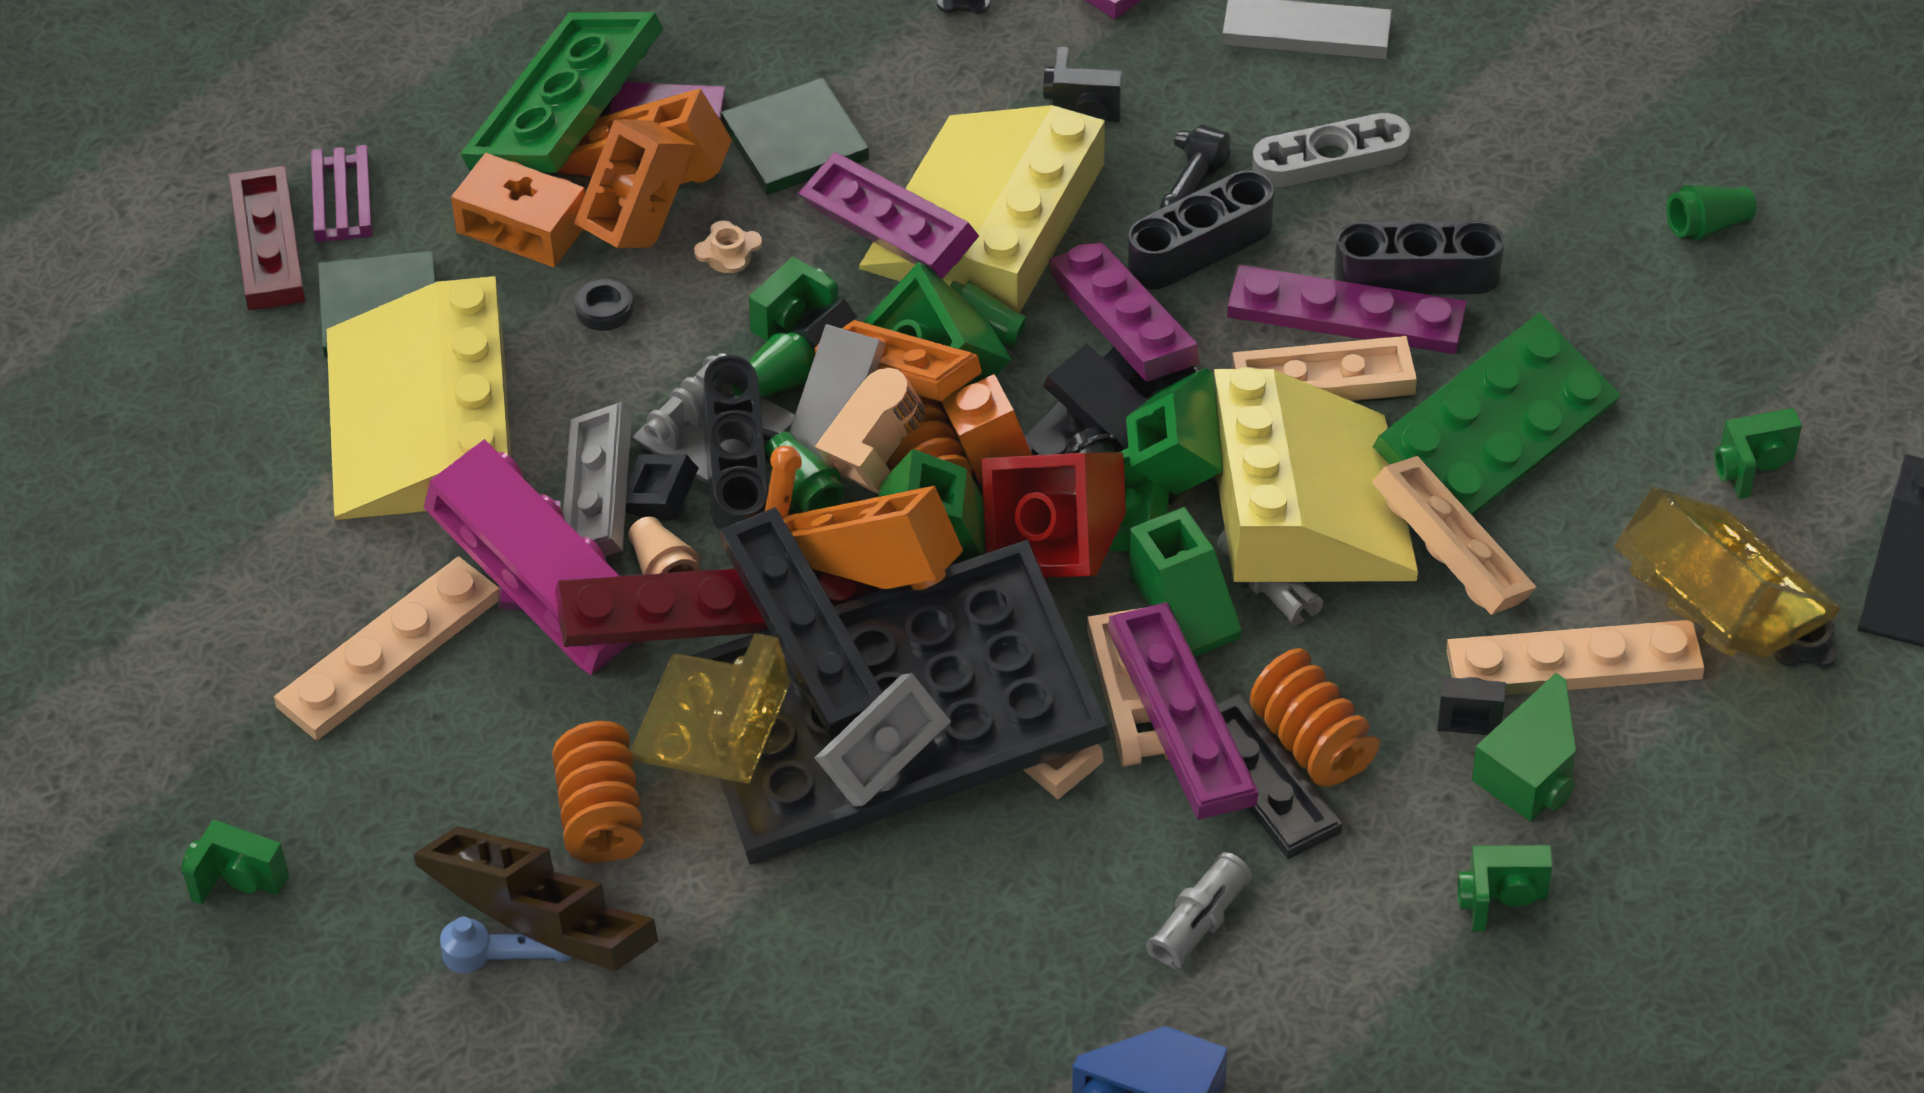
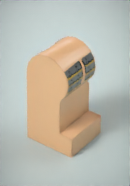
(872, 428)

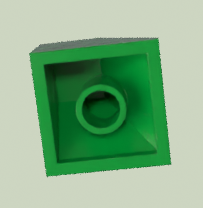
(935, 312)

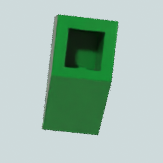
(1177, 434)
(956, 491)
(1179, 566)

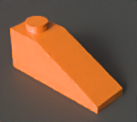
(684, 114)
(880, 539)

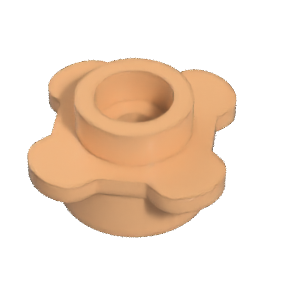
(726, 257)

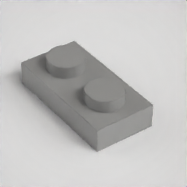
(882, 739)

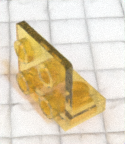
(715, 713)

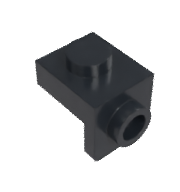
(1083, 90)

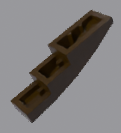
(522, 891)

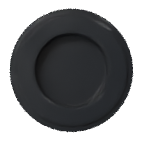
(604, 304)

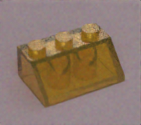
(1721, 575)

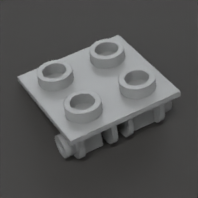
(679, 423)

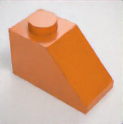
(984, 423)

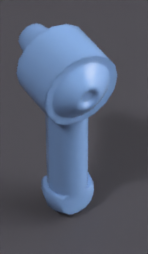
(469, 946)

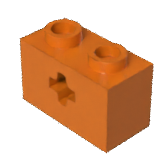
(634, 183)
(518, 209)

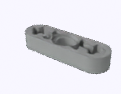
(1337, 134)

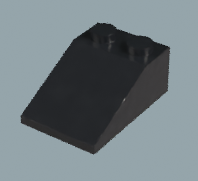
(1897, 583)

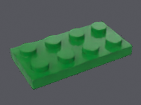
(564, 89)
(1502, 414)

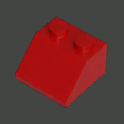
(1058, 503)

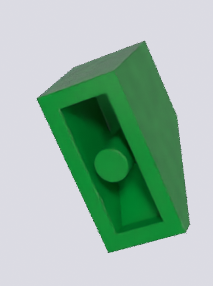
(1531, 753)

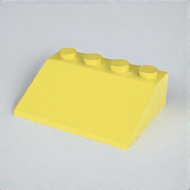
(1015, 183)
(414, 394)
(1302, 484)

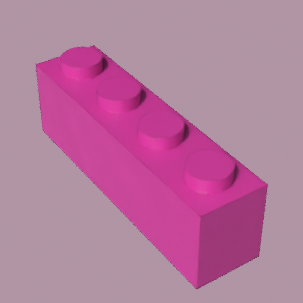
(517, 539)

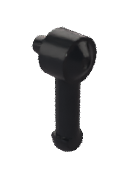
(1205, 151)

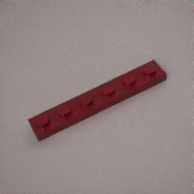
(670, 606)

